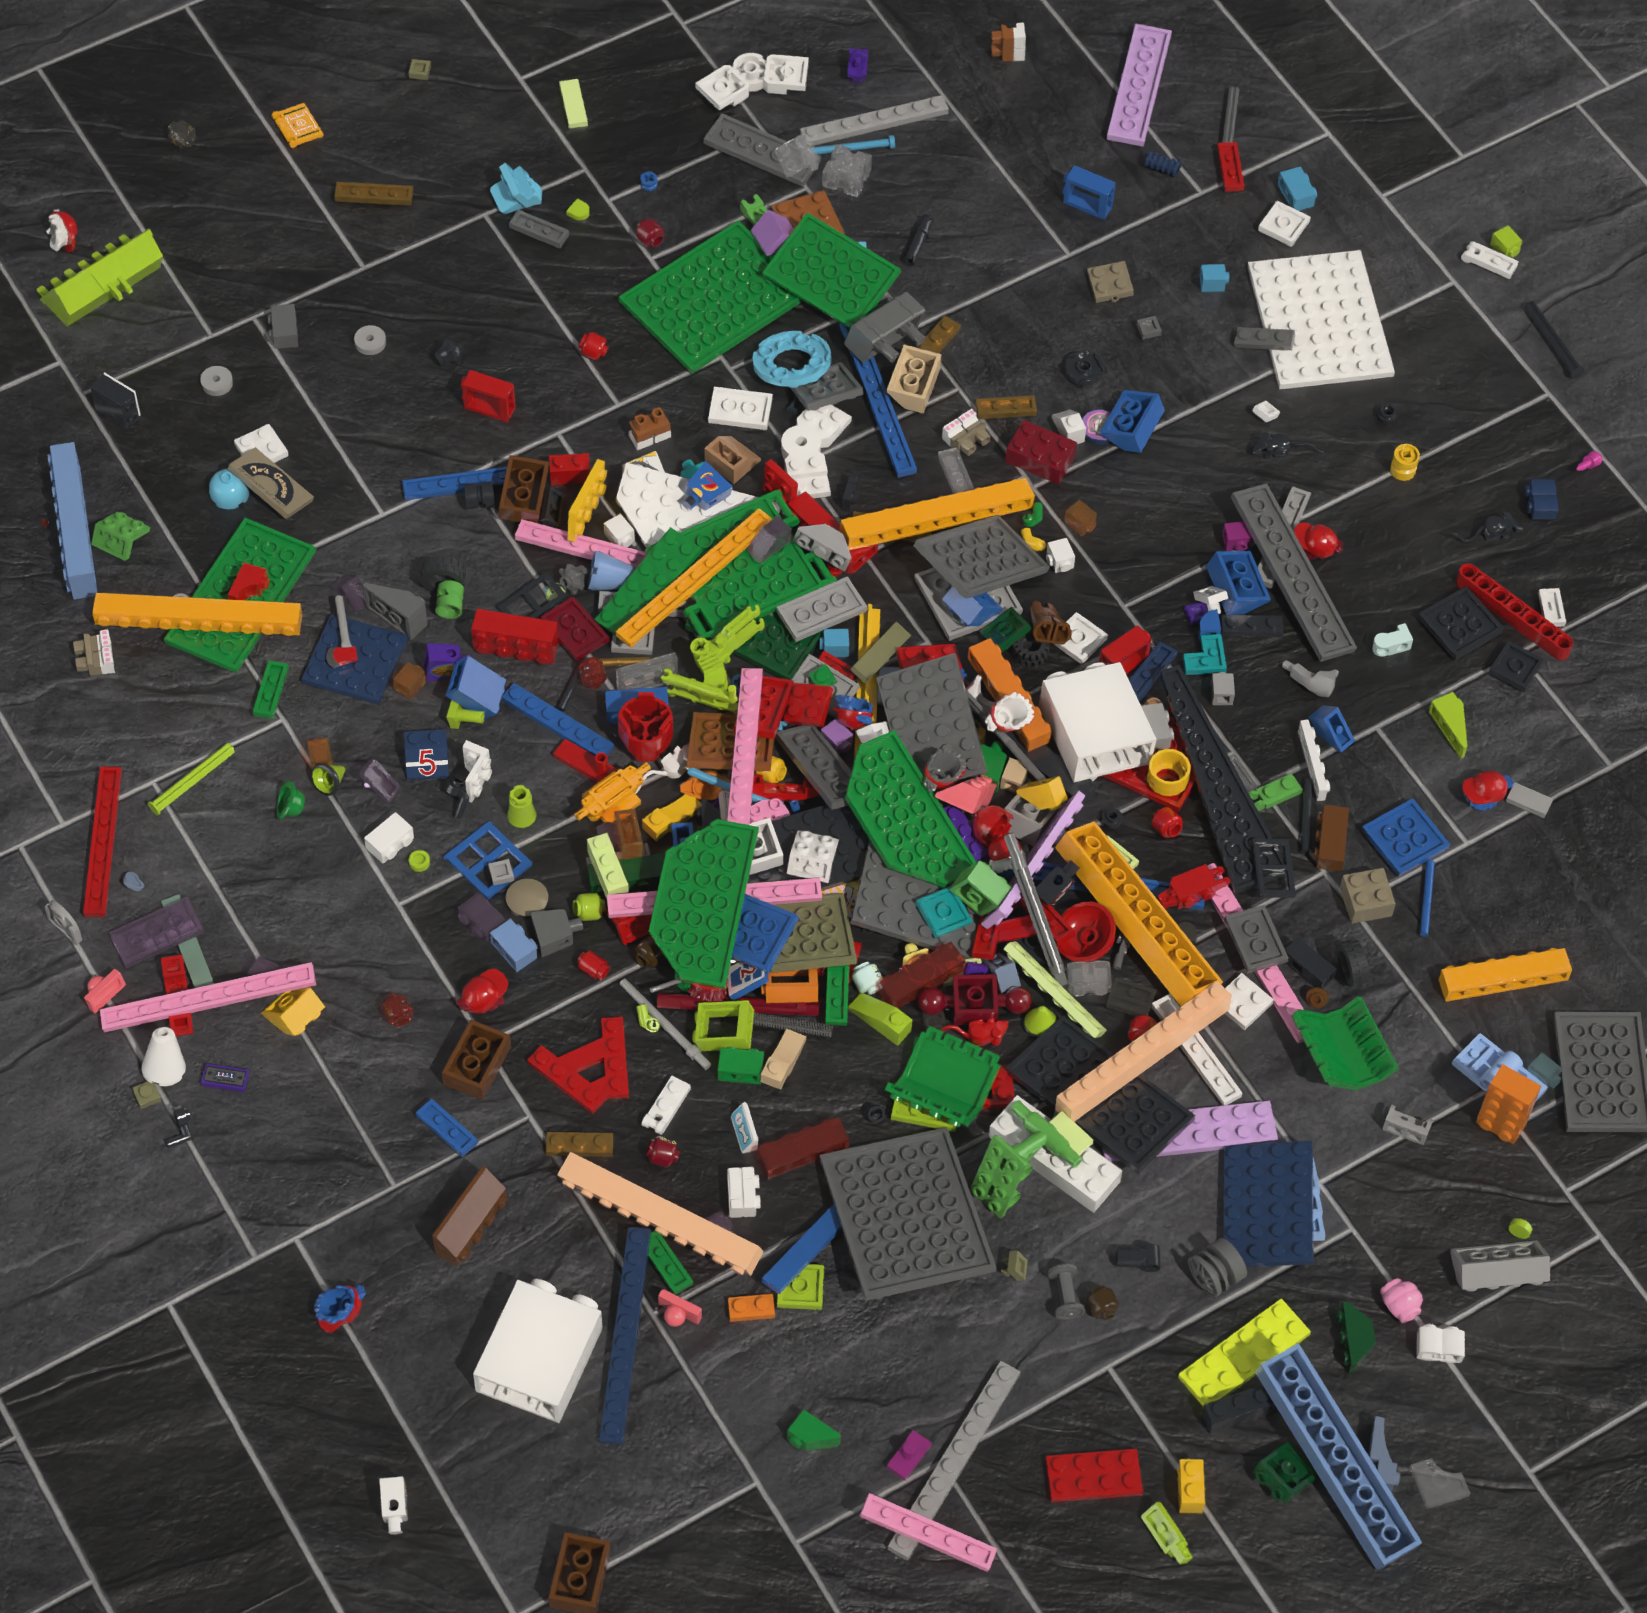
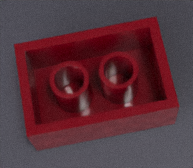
(1041, 452)

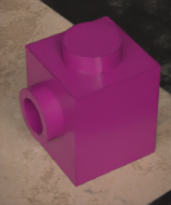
(1236, 536)

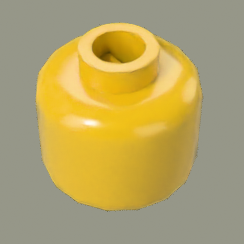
(777, 772)

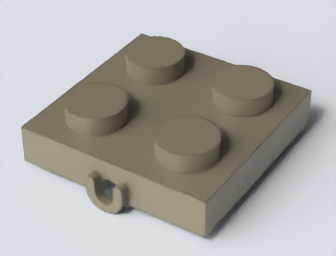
(1110, 282)

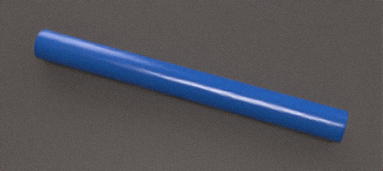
(1427, 896)

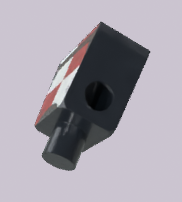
(1050, 890)

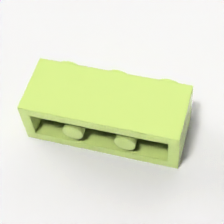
(607, 865)

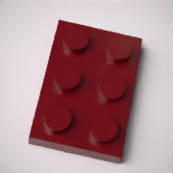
(576, 629)

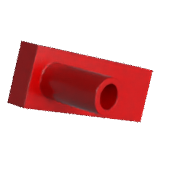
(591, 766)

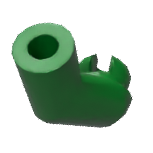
(1033, 519)

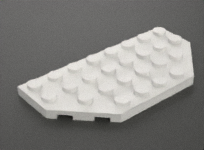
(656, 503)

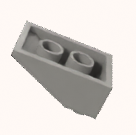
(1028, 820)

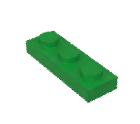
(270, 689)
(837, 995)
(668, 1265)

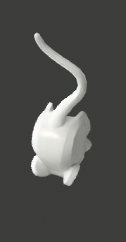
(673, 764)

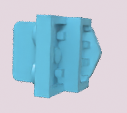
(515, 190)

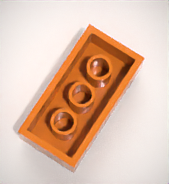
(1508, 1104)

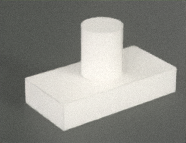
(1211, 596)

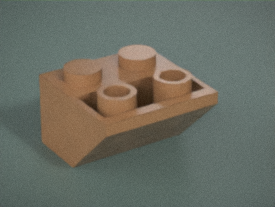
(730, 458)

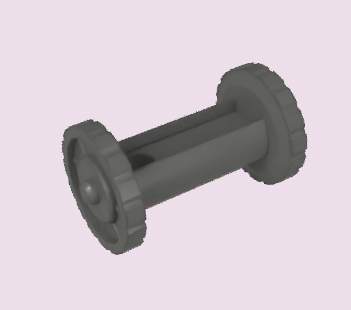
(1069, 1308)

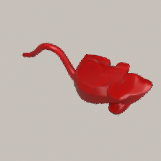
(983, 1032)

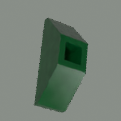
(1356, 1335)

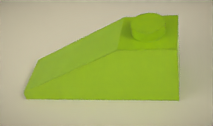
(1450, 718)
(882, 1017)

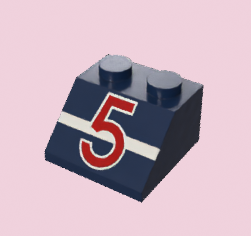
(426, 754)

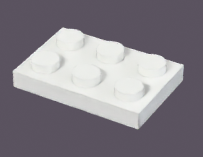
(740, 408)

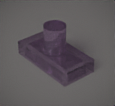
(379, 780)

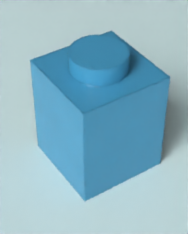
(1213, 278)
(835, 642)

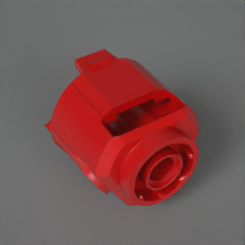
(643, 720)

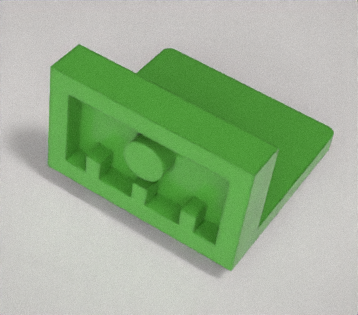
(117, 534)

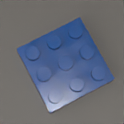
(1405, 837)
(762, 933)

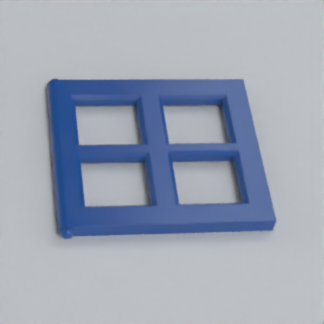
(470, 874)

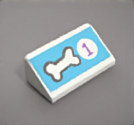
(744, 1129)

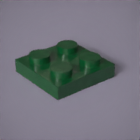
(1006, 629)

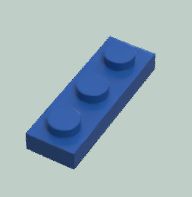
(447, 1127)

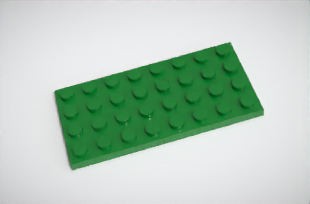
(255, 545)

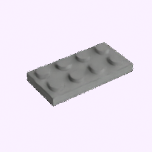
(821, 609)

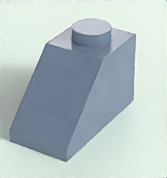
(1005, 972)

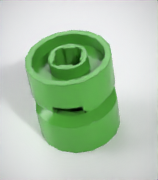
(449, 599)

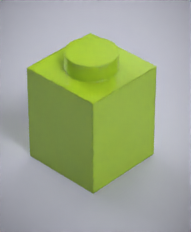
(1506, 242)

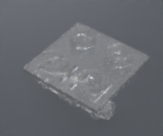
(797, 155)

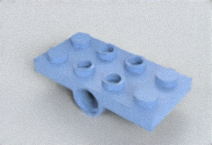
(1483, 1060)

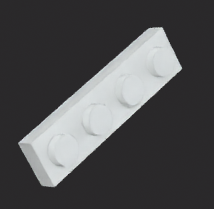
(1312, 755)

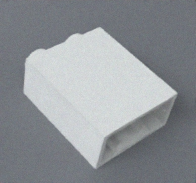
(1096, 721)
(539, 1349)

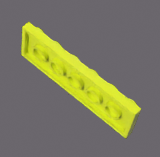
(1239, 1355)

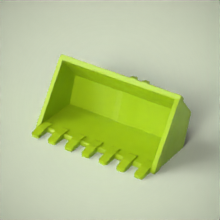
(104, 278)

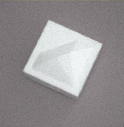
(1266, 411)

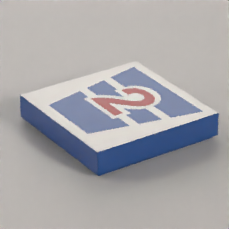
(744, 979)

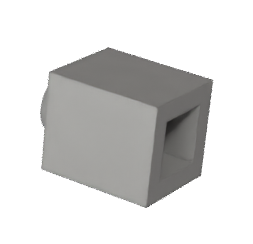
(1222, 688)

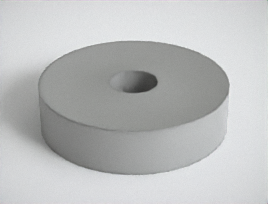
(370, 333)
(216, 373)

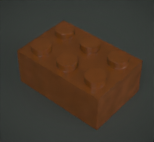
(523, 489)
(476, 1059)
(579, 1574)

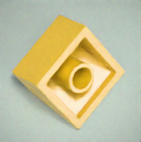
(294, 1010)

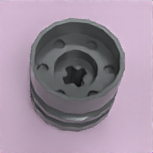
(1217, 1267)

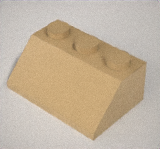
(914, 378)

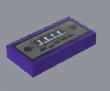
(225, 1078)

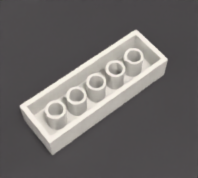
(1087, 1183)

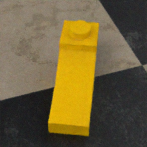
(660, 820)

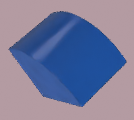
(1209, 624)

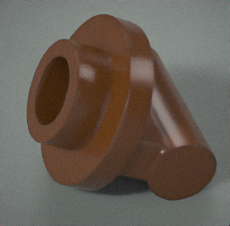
(1317, 997)

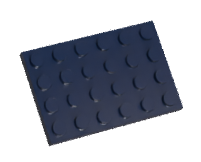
(1270, 1202)

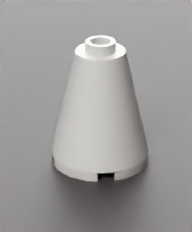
(163, 1058)

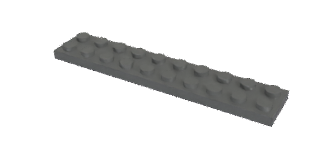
(1293, 572)

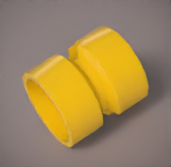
(1404, 462)

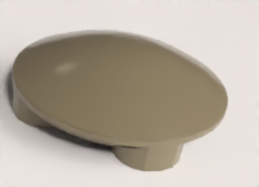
(526, 897)

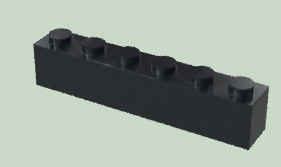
(1050, 765)

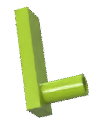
(458, 713)

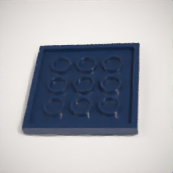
(369, 676)

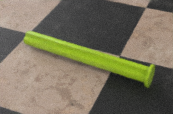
(191, 779)

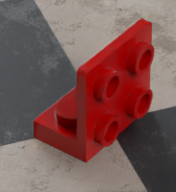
(631, 927)

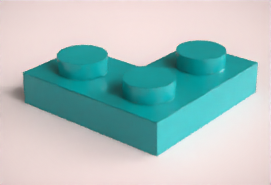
(1210, 660)

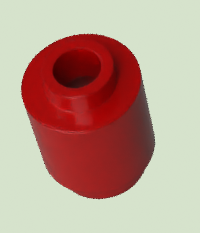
(593, 965)

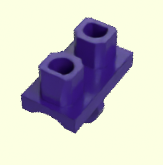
(857, 64)

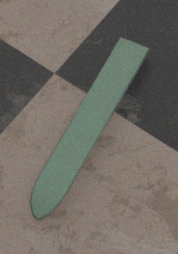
(193, 955)

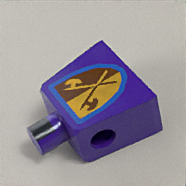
(440, 661)

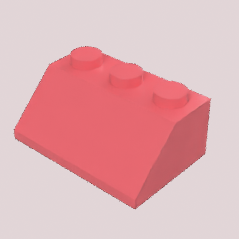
(969, 795)

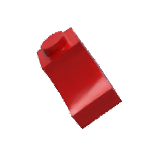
(249, 582)

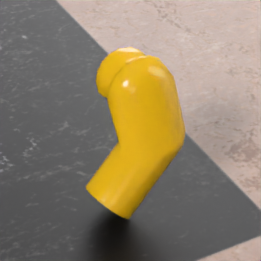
(1035, 543)

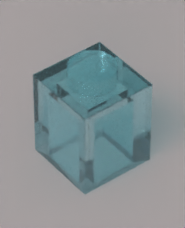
(1545, 1070)

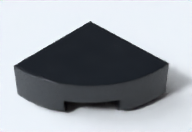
(795, 407)

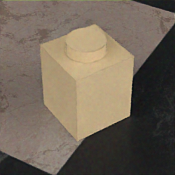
(1014, 776)

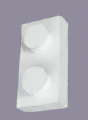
(1552, 606)

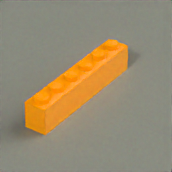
(1505, 974)

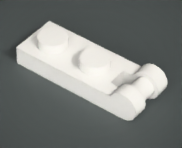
(1490, 259)
(666, 1105)

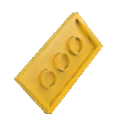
(586, 500)

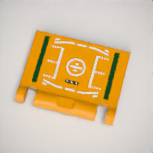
(297, 125)

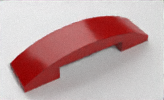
(783, 791)
(176, 981)

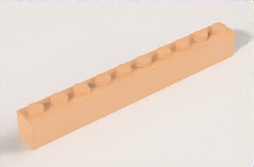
(1144, 1052)
(661, 1214)

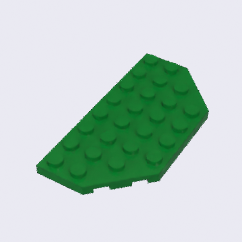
(902, 815)
(703, 901)

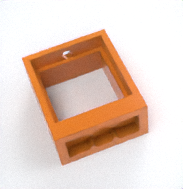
(792, 991)

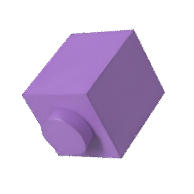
(838, 736)

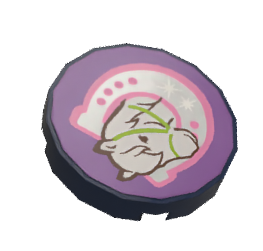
(1094, 421)

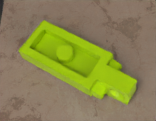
(1166, 1533)

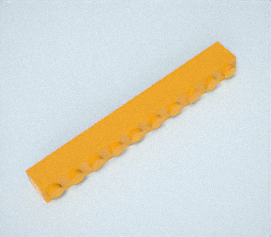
(937, 513)
(197, 614)

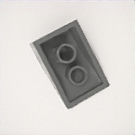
(397, 608)

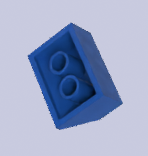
(1133, 420)
(1241, 580)

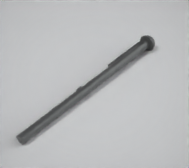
(1007, 740)

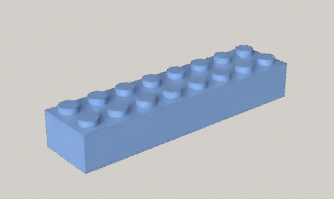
(72, 521)

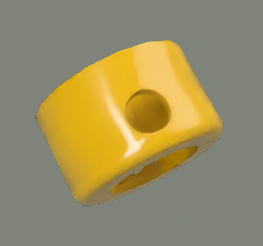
(1171, 760)

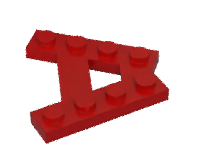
(1017, 928)
(564, 1070)

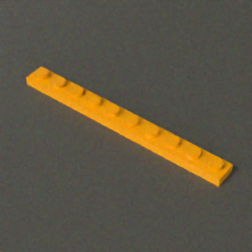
(692, 579)

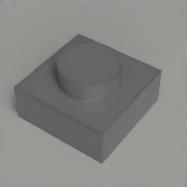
(1149, 327)

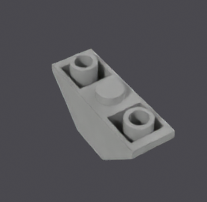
(825, 543)

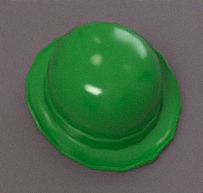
(289, 801)

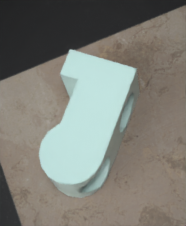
(1393, 642)

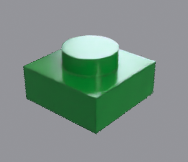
(823, 676)

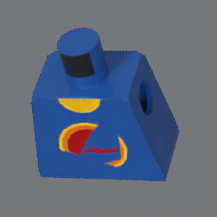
(706, 488)

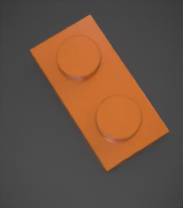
(751, 1307)

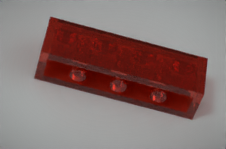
(924, 973)
(802, 1147)

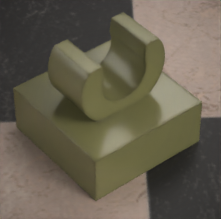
(1016, 1265)

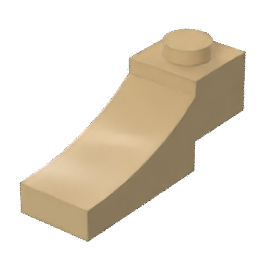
(783, 1059)

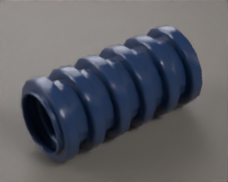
(1161, 163)

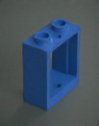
(1092, 183)

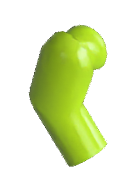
(645, 1020)

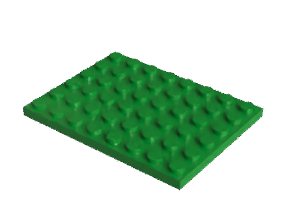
(710, 298)

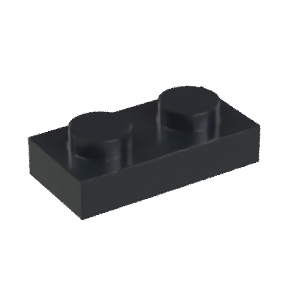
(552, 507)

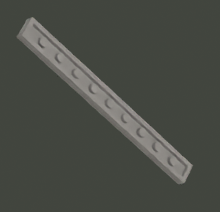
(959, 1452)

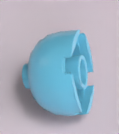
(227, 490)

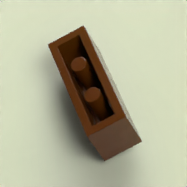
(1331, 838)

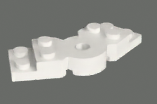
(753, 73)
(803, 445)

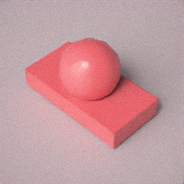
(103, 989)
(678, 1309)

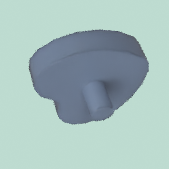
(132, 881)

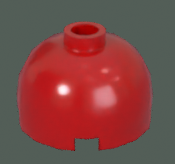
(990, 823)

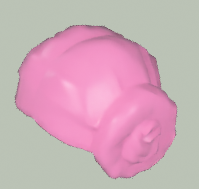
(1402, 1299)

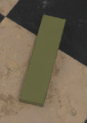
(880, 652)

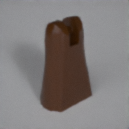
(1048, 625)

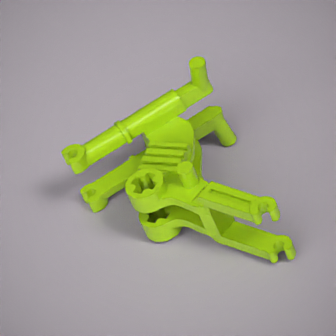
(710, 660)

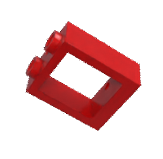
(490, 386)
(1129, 650)

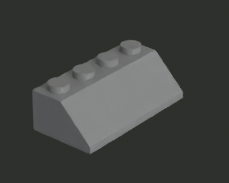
(1501, 1265)

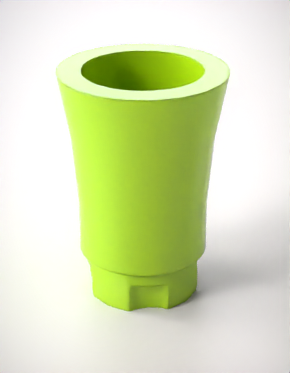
(521, 808)

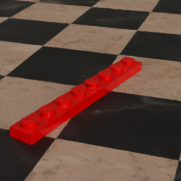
(102, 842)

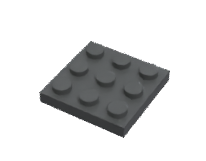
(829, 389)

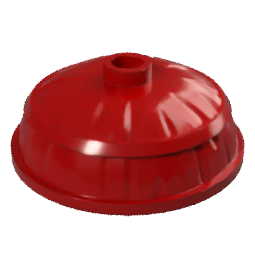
(1088, 921)

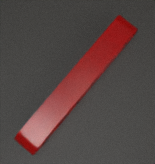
(1503, 604)

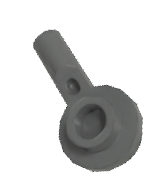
(1123, 945)

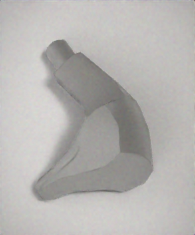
(1319, 683)

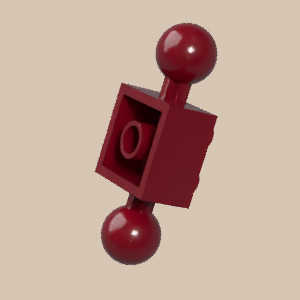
(974, 999)

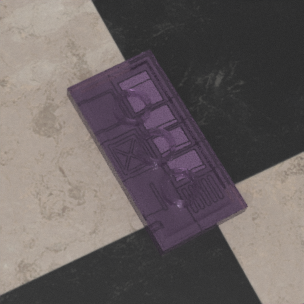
(157, 932)

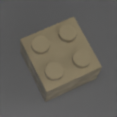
(1367, 895)

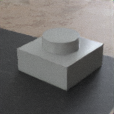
(501, 872)

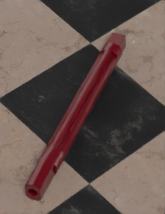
(685, 1001)

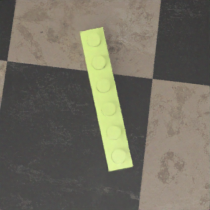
(1049, 984)

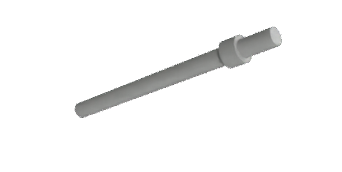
(691, 1050)

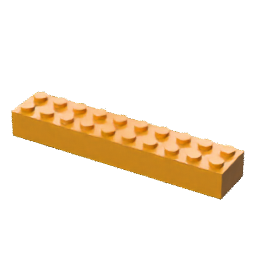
(1137, 912)

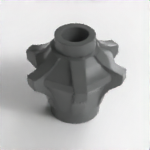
(573, 577)

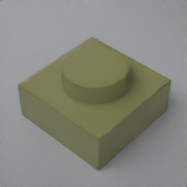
(419, 69)
(146, 1094)

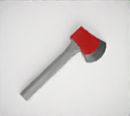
(346, 653)

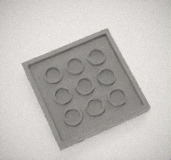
(936, 587)

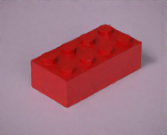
(515, 636)

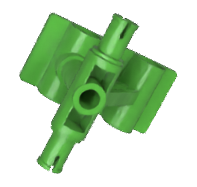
(1008, 1165)

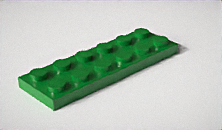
(655, 573)

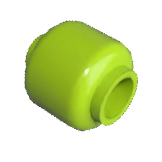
(589, 906)

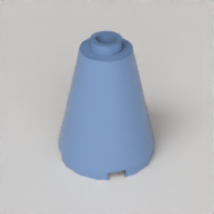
(608, 572)

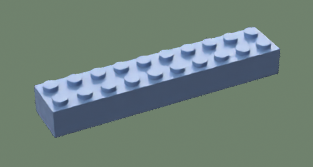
(1338, 1457)

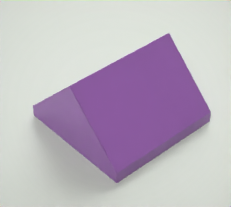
(772, 232)

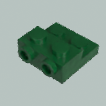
(1285, 1473)

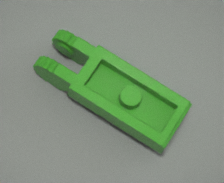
(1276, 792)

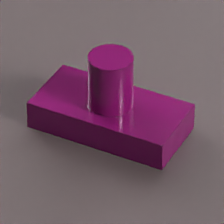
(909, 1455)

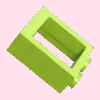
(724, 1009)

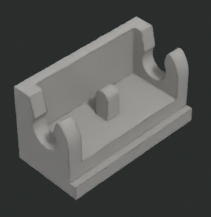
(1407, 1126)

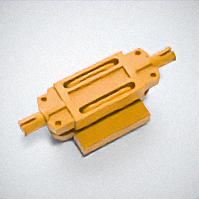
(613, 794)

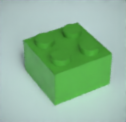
(980, 888)

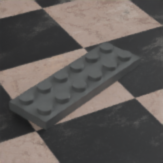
(751, 146)
(817, 762)

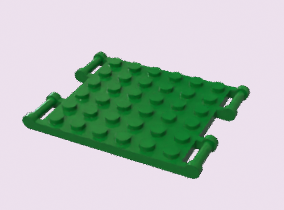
(744, 579)

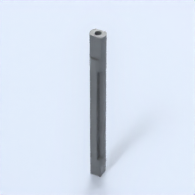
(1035, 910)

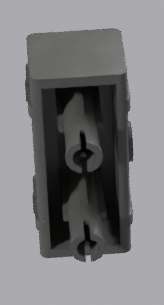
(885, 327)

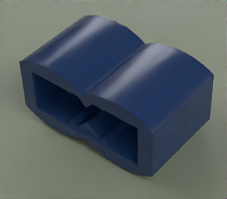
(1542, 499)

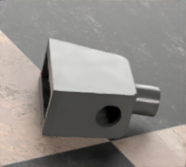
(554, 930)

